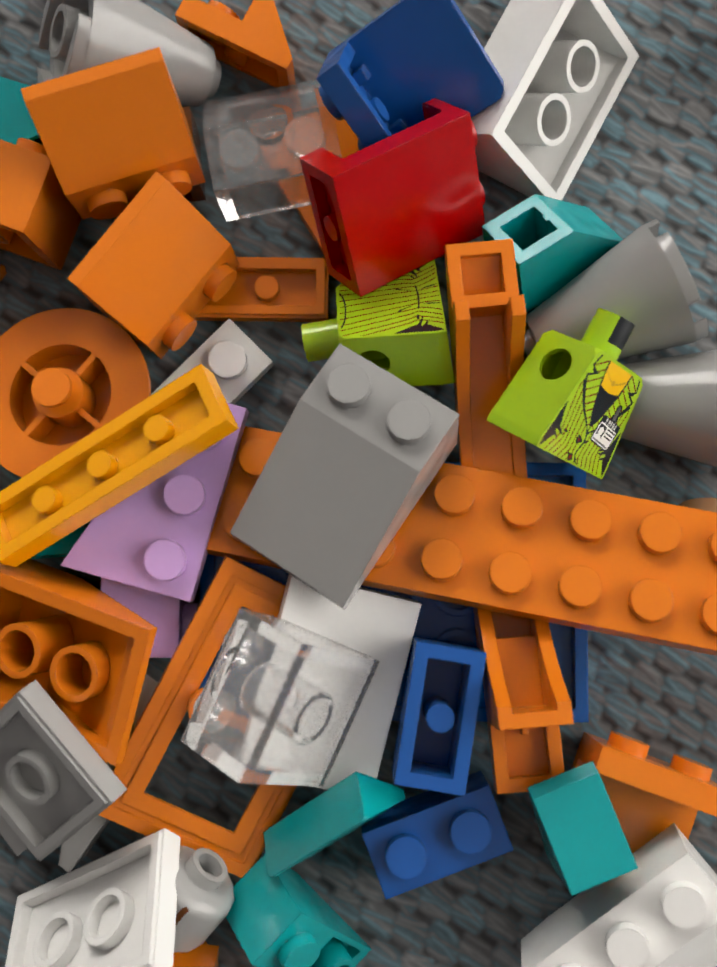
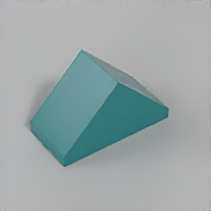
(580, 829)

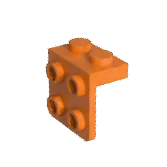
(647, 790)

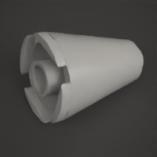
(102, 31)
(635, 279)
(677, 406)

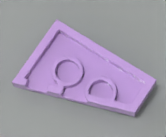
(164, 529)

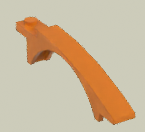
(521, 669)

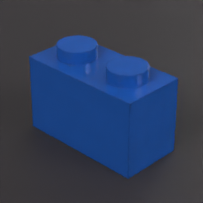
(438, 716)
(435, 836)

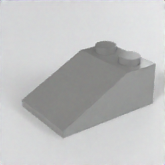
(345, 474)

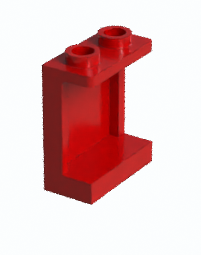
(397, 199)

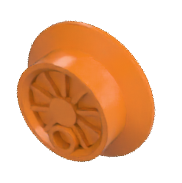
(62, 381)

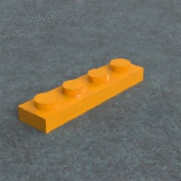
(112, 464)

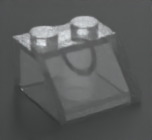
(257, 146)
(278, 702)

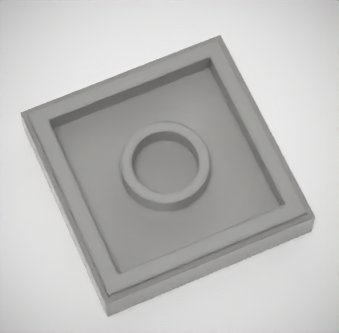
(48, 773)

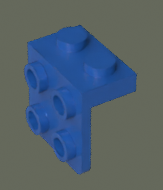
(402, 61)

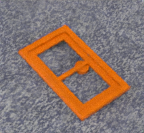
(176, 693)

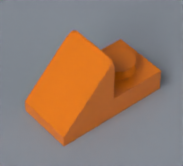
(250, 45)

